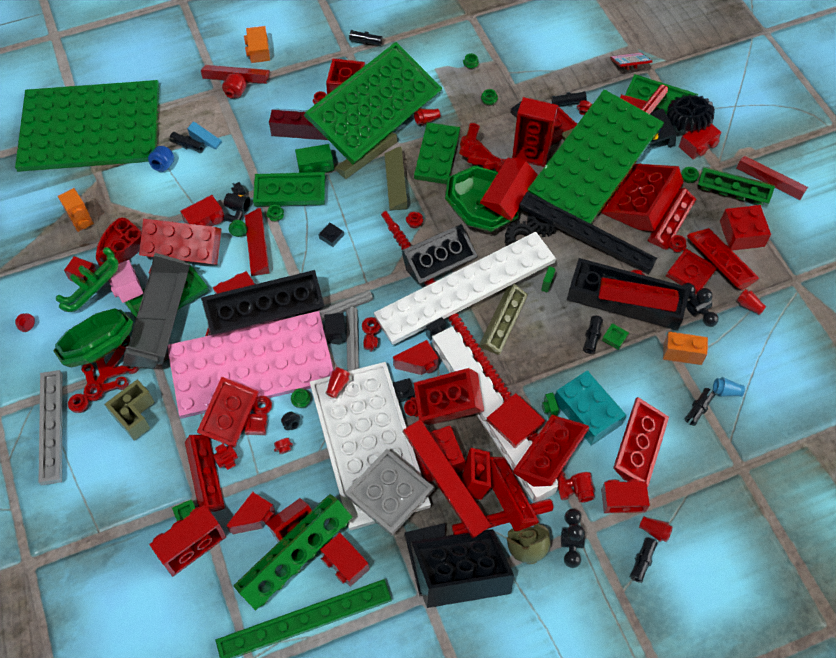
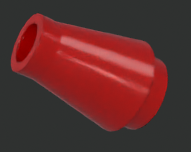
(423, 116)
(750, 301)
(337, 381)
(658, 529)

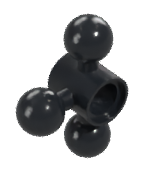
(701, 304)
(572, 538)

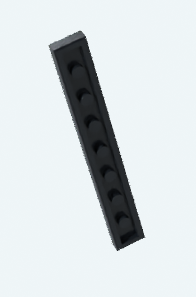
(588, 233)

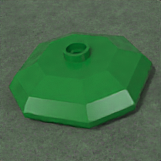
(464, 196)
(93, 338)

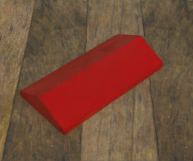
(509, 187)
(723, 258)
(641, 442)
(550, 451)

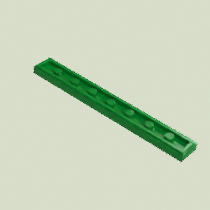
(303, 620)

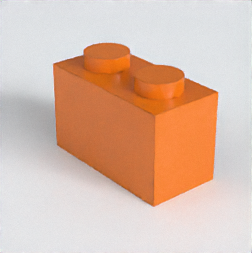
(257, 44)
(75, 209)
(685, 348)

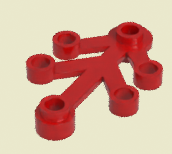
(107, 371)

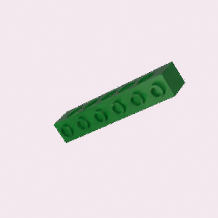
(281, 553)

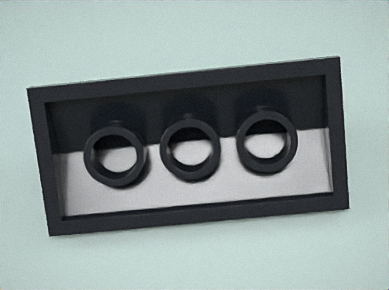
(438, 254)

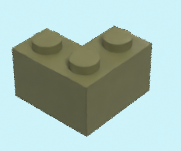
(128, 406)

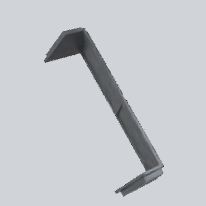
(156, 312)

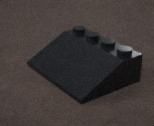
(461, 568)

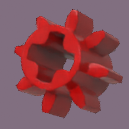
(225, 456)

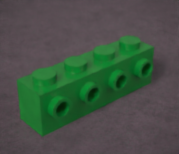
(734, 184)

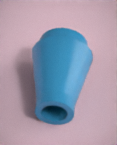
(726, 387)

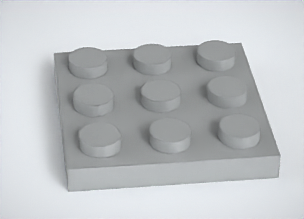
(389, 491)

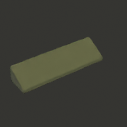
(346, 169)
(395, 179)
(503, 319)

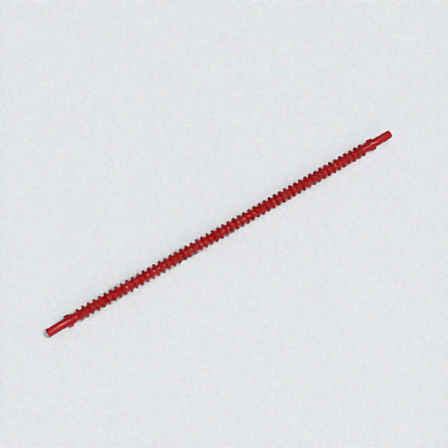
(476, 351)

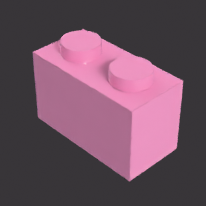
(125, 282)

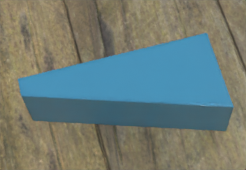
(202, 135)

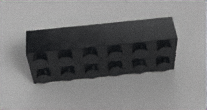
(586, 287)
(262, 303)

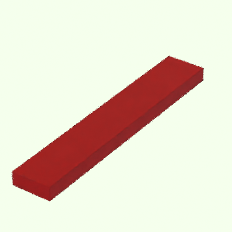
(446, 478)

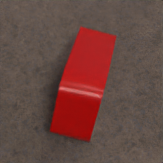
(122, 239)

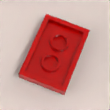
(228, 412)

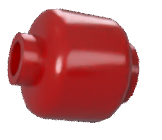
(234, 85)

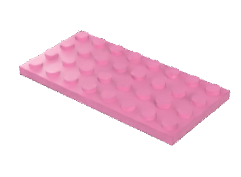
(264, 357)

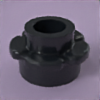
(238, 188)
(290, 420)

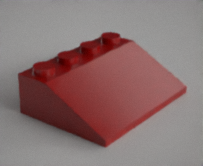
(644, 196)

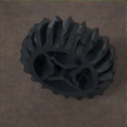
(691, 113)

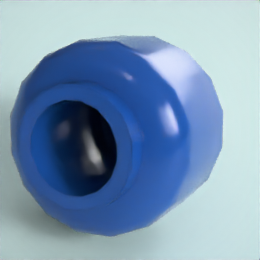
(161, 158)

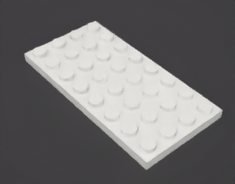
(360, 428)

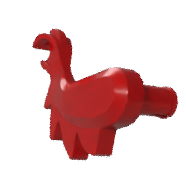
(477, 152)

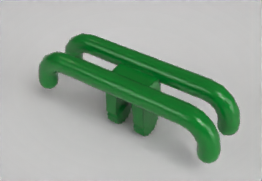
(91, 285)

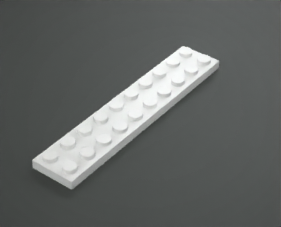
(464, 287)

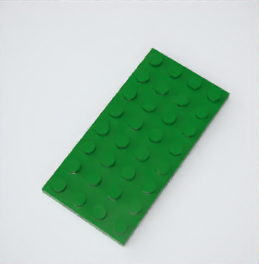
(373, 102)
(596, 156)

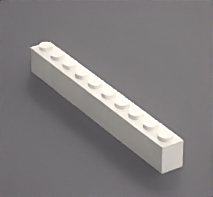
(457, 357)

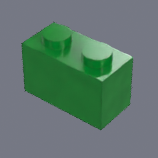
(315, 159)

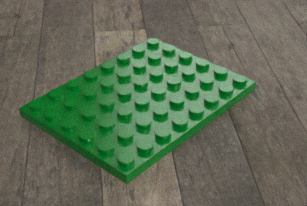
(88, 125)

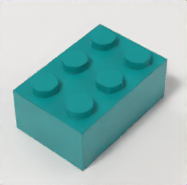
(589, 404)

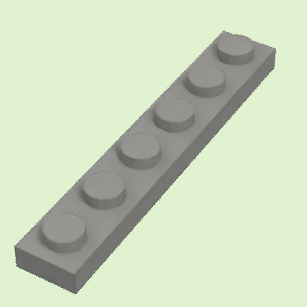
(50, 428)

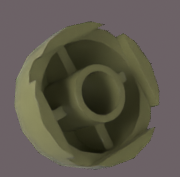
(529, 544)

